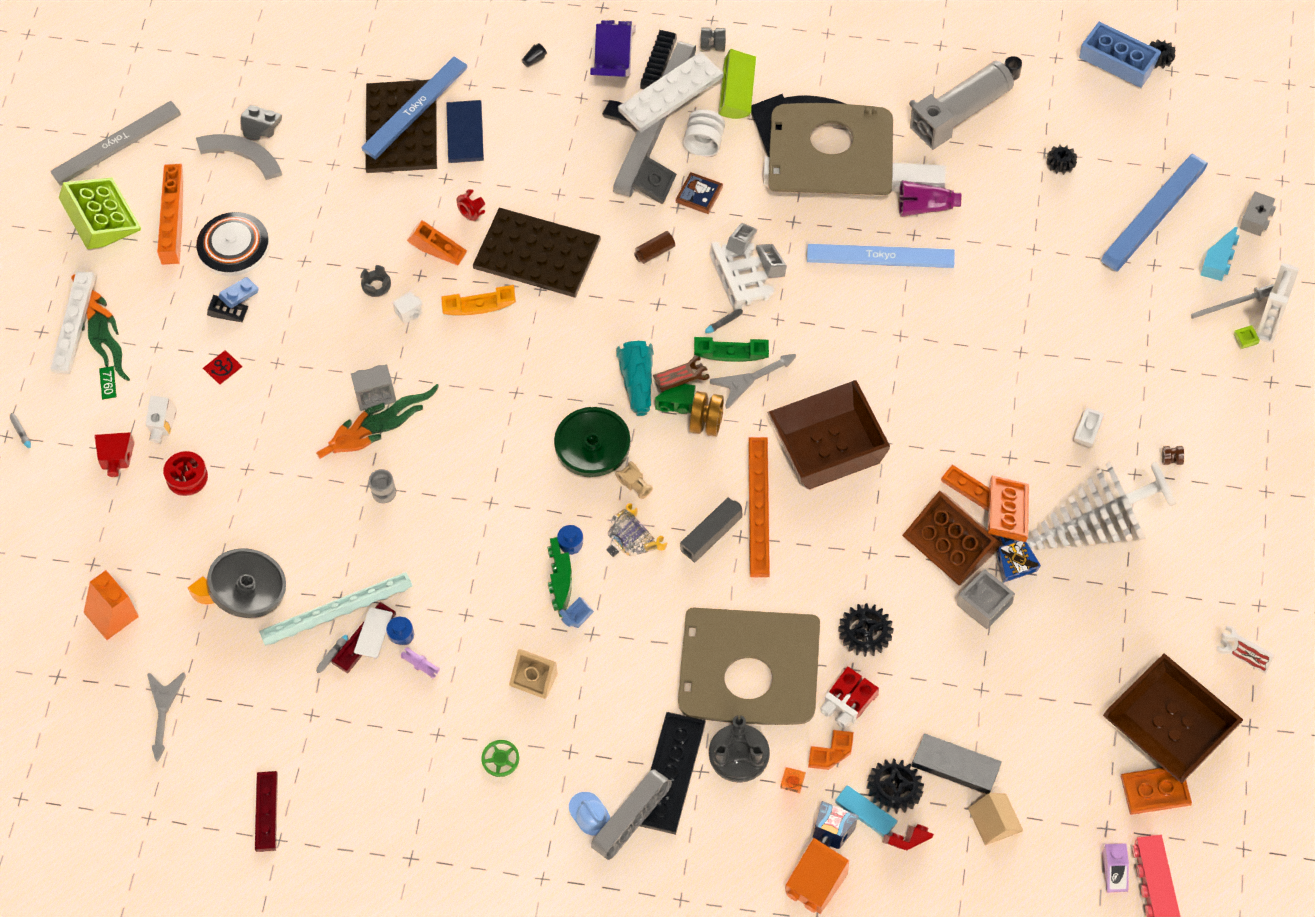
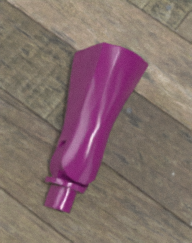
(922, 198)

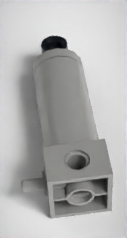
(935, 118)

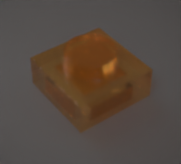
(793, 780)

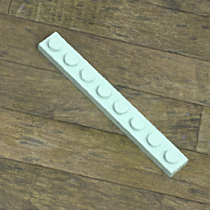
(336, 608)

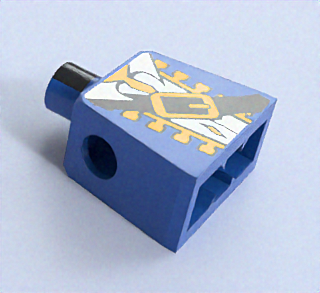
(1016, 560)

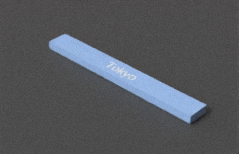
(881, 255)

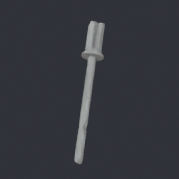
(1259, 294)

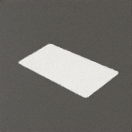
(373, 632)

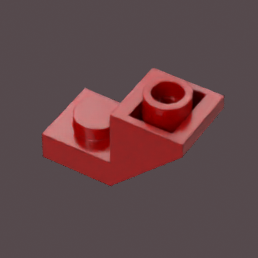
(914, 837)

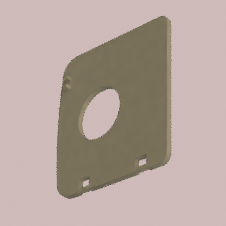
(859, 170)
(780, 640)

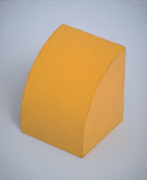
(199, 591)

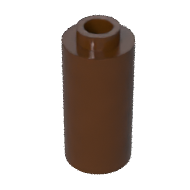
(654, 247)

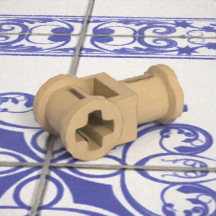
(633, 479)

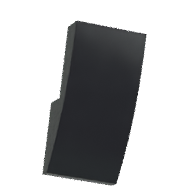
(611, 112)

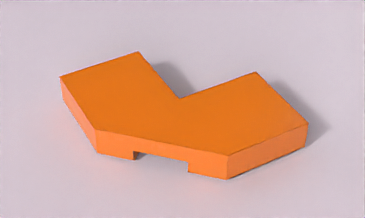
(828, 757)

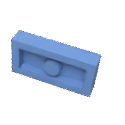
(238, 292)

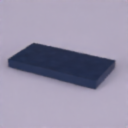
(465, 131)

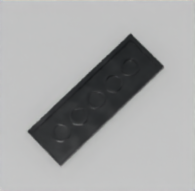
(676, 761)

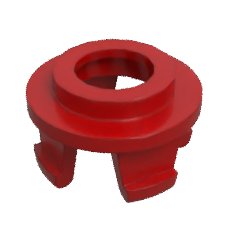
(470, 208)

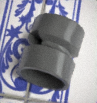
(719, 36)

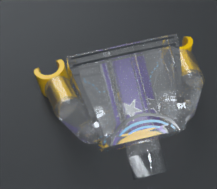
(630, 535)

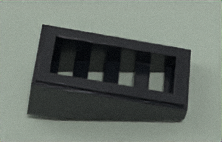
(213, 312)

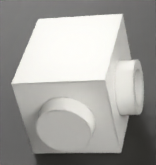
(408, 307)

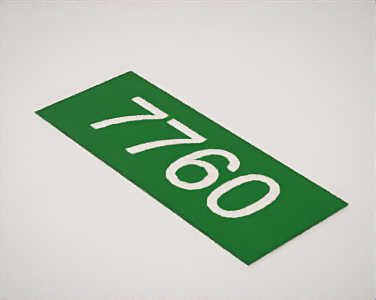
(107, 382)

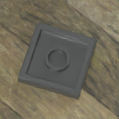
(654, 180)

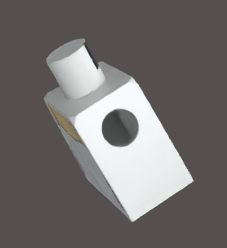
(160, 417)

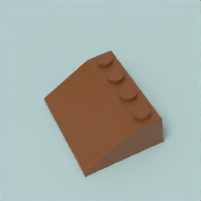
(951, 538)

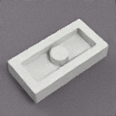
(1089, 427)

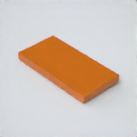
(1008, 508)

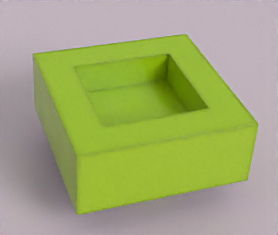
(1246, 337)

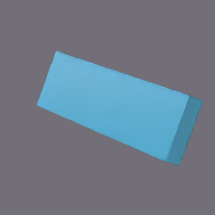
(868, 812)

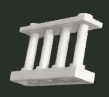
(1277, 302)

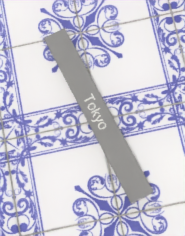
(115, 142)

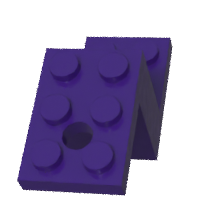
(613, 48)

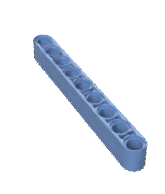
(1154, 212)

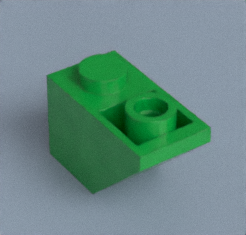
(676, 399)

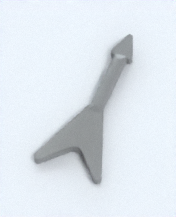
(740, 383)
(163, 699)

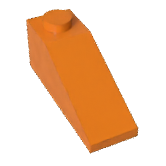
(435, 243)

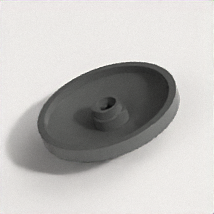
(246, 583)

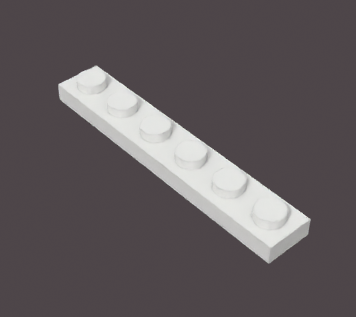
(73, 322)

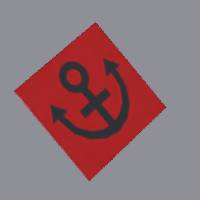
(222, 367)

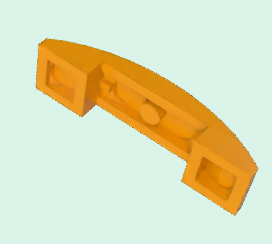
(479, 303)

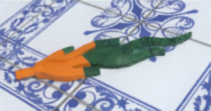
(99, 332)
(350, 438)

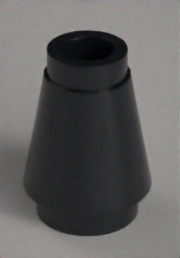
(535, 54)

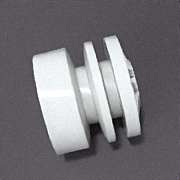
(704, 133)

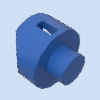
(570, 539)
(400, 631)

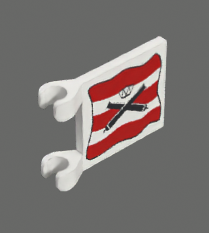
(1245, 650)

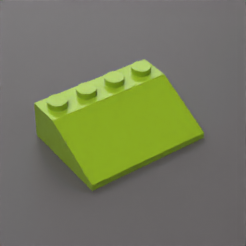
(98, 211)

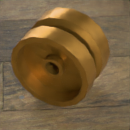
(704, 413)

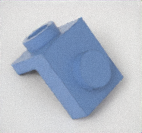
(576, 613)

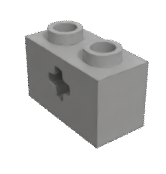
(1257, 213)

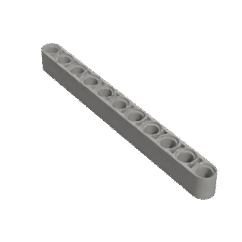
(645, 141)

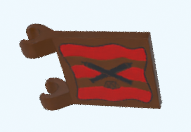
(680, 374)

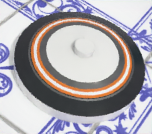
(232, 244)

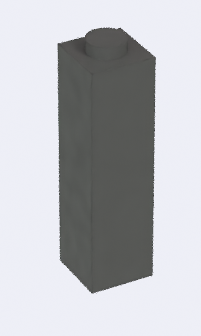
(711, 529)

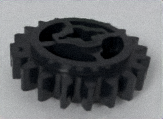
(853, 636)
(904, 781)

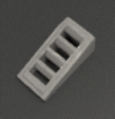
(740, 240)
(772, 262)

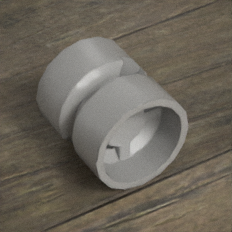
(382, 486)

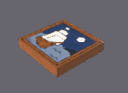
(699, 193)

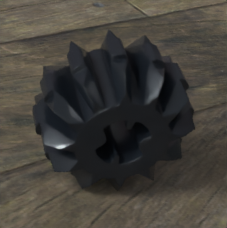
(1167, 53)
(1061, 159)

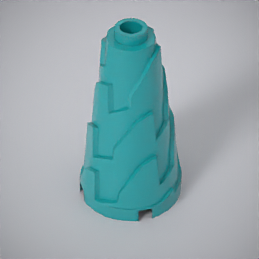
(636, 368)

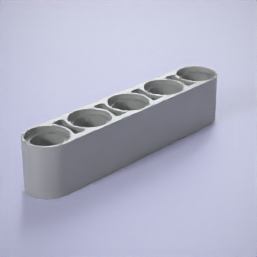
(631, 814)

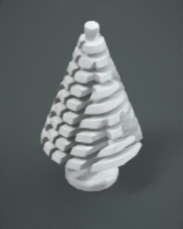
(1103, 510)

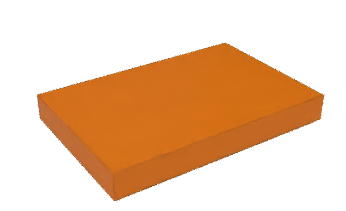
(1154, 791)

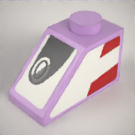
(1116, 867)

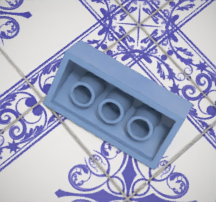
(1119, 54)

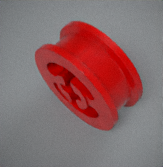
(176, 468)

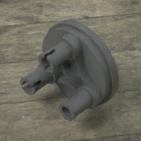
(739, 752)

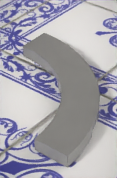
(242, 147)

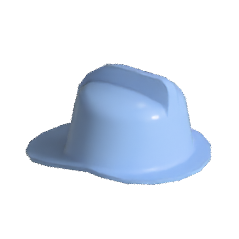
(588, 812)

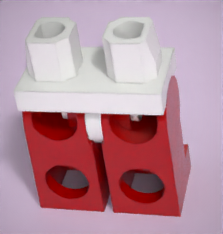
(849, 697)

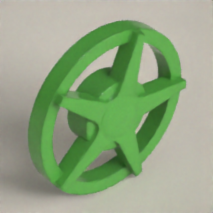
(500, 758)

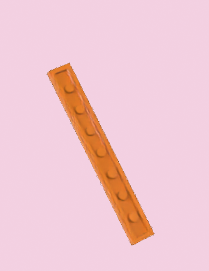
(759, 507)

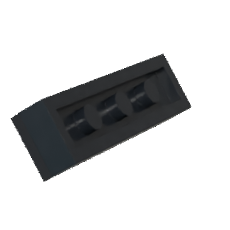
(659, 58)

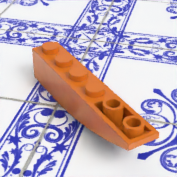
(171, 215)

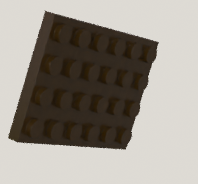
(417, 144)
(537, 252)

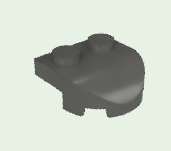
(259, 122)

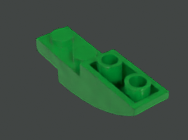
(561, 578)

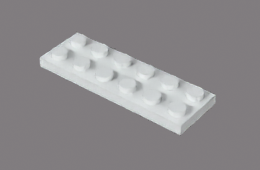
(670, 92)

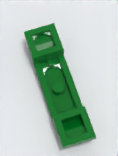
(731, 351)

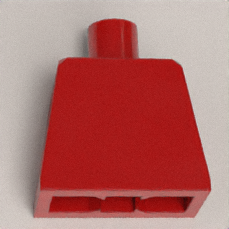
(114, 451)

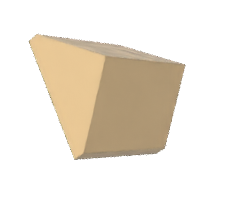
(533, 673)
(995, 818)

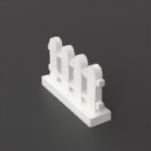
(736, 285)

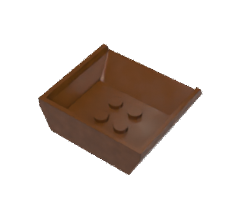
(830, 434)
(1173, 718)

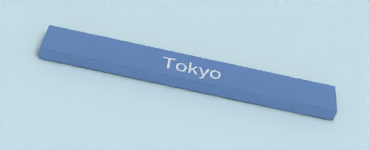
(414, 108)

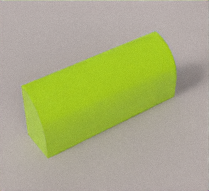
(737, 85)

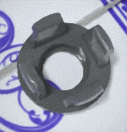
(377, 274)

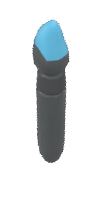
(723, 321)

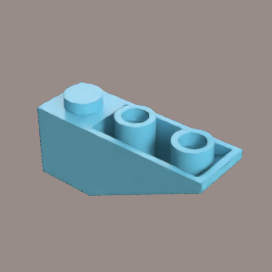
(1218, 255)

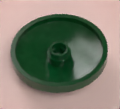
(592, 441)

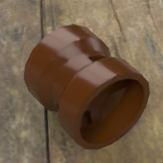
(1173, 455)

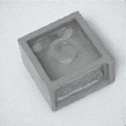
(373, 387)
(985, 599)

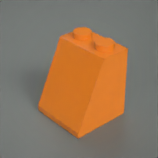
(108, 605)
(817, 876)

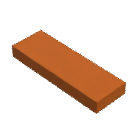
(967, 486)

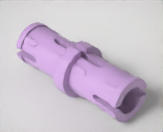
(420, 662)

